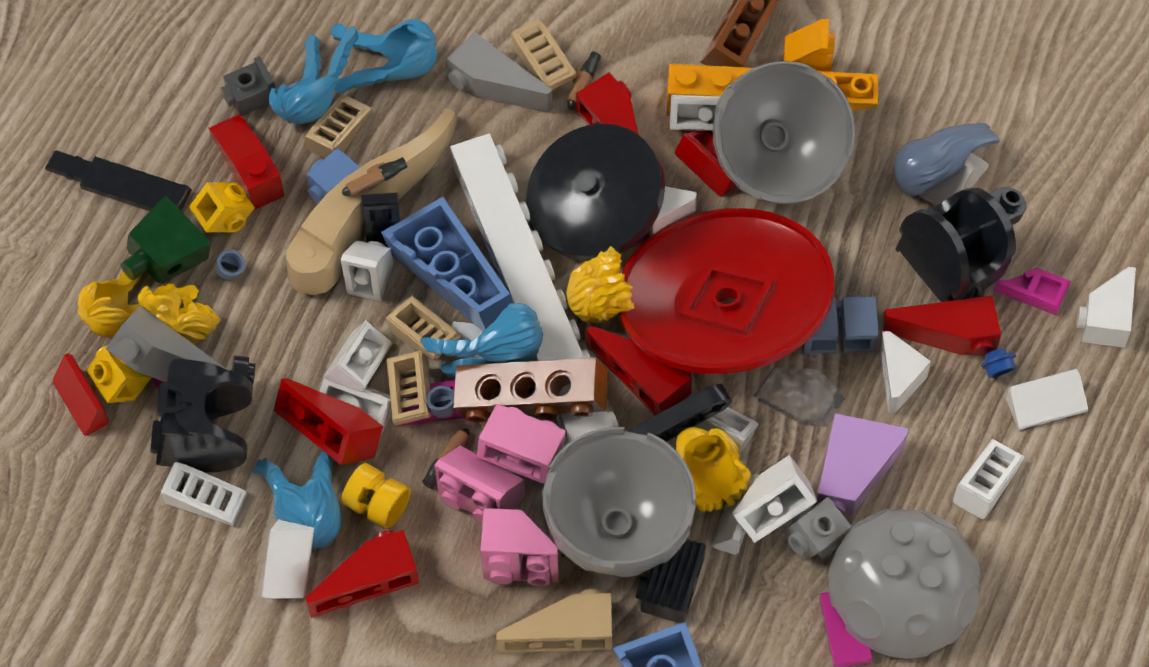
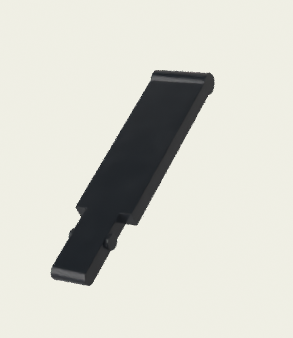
(118, 181)

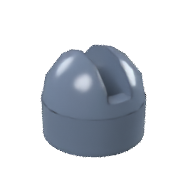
(231, 260)
(441, 401)

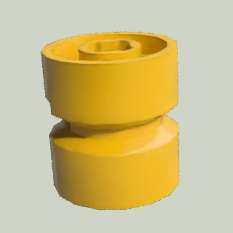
(378, 497)

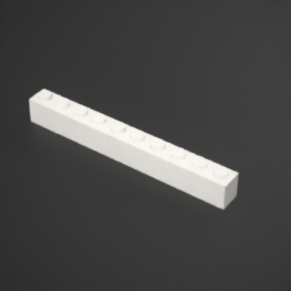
(518, 260)

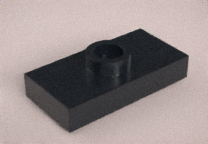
(379, 214)

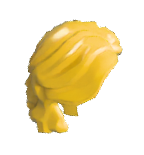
(598, 289)
(192, 321)
(713, 466)

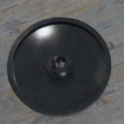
(595, 191)

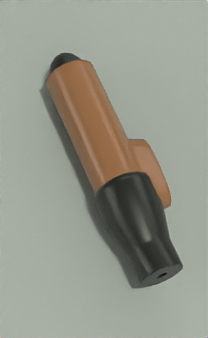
(584, 76)
(374, 176)
(460, 438)

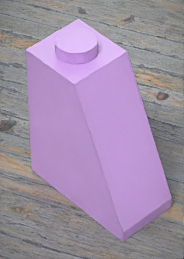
(857, 460)

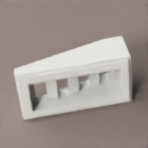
(193, 477)
(974, 496)

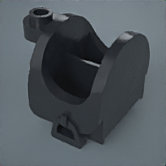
(963, 241)
(189, 404)

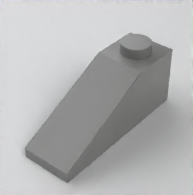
(495, 77)
(151, 345)

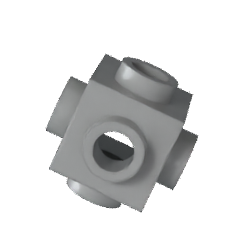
(816, 530)

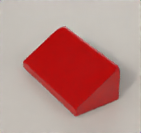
(699, 155)
(79, 396)

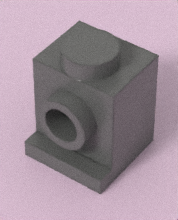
(248, 87)

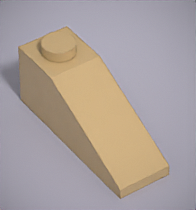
(570, 624)

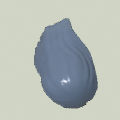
(939, 157)

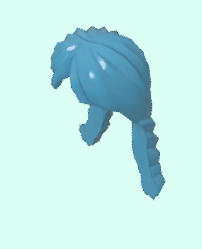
(407, 47)
(311, 96)
(510, 338)
(308, 505)

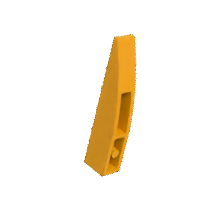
(704, 80)

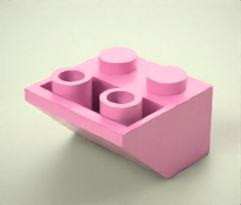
(520, 442)
(476, 483)
(516, 549)

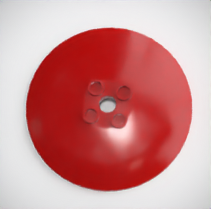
(745, 254)

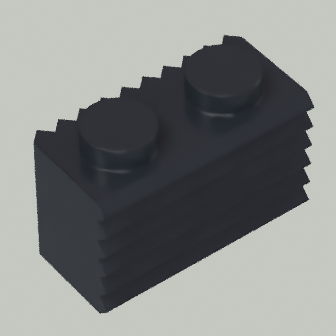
(672, 584)

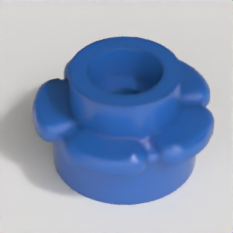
(999, 363)

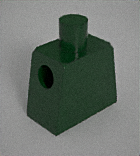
(164, 244)

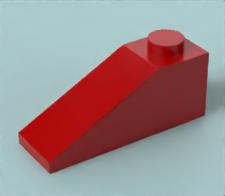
(606, 103)
(248, 161)
(953, 326)
(648, 379)
(330, 423)
(371, 571)

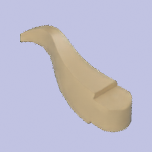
(338, 221)

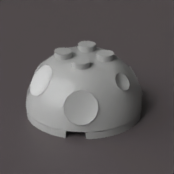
(783, 132)
(619, 501)
(904, 583)

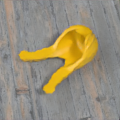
(106, 307)

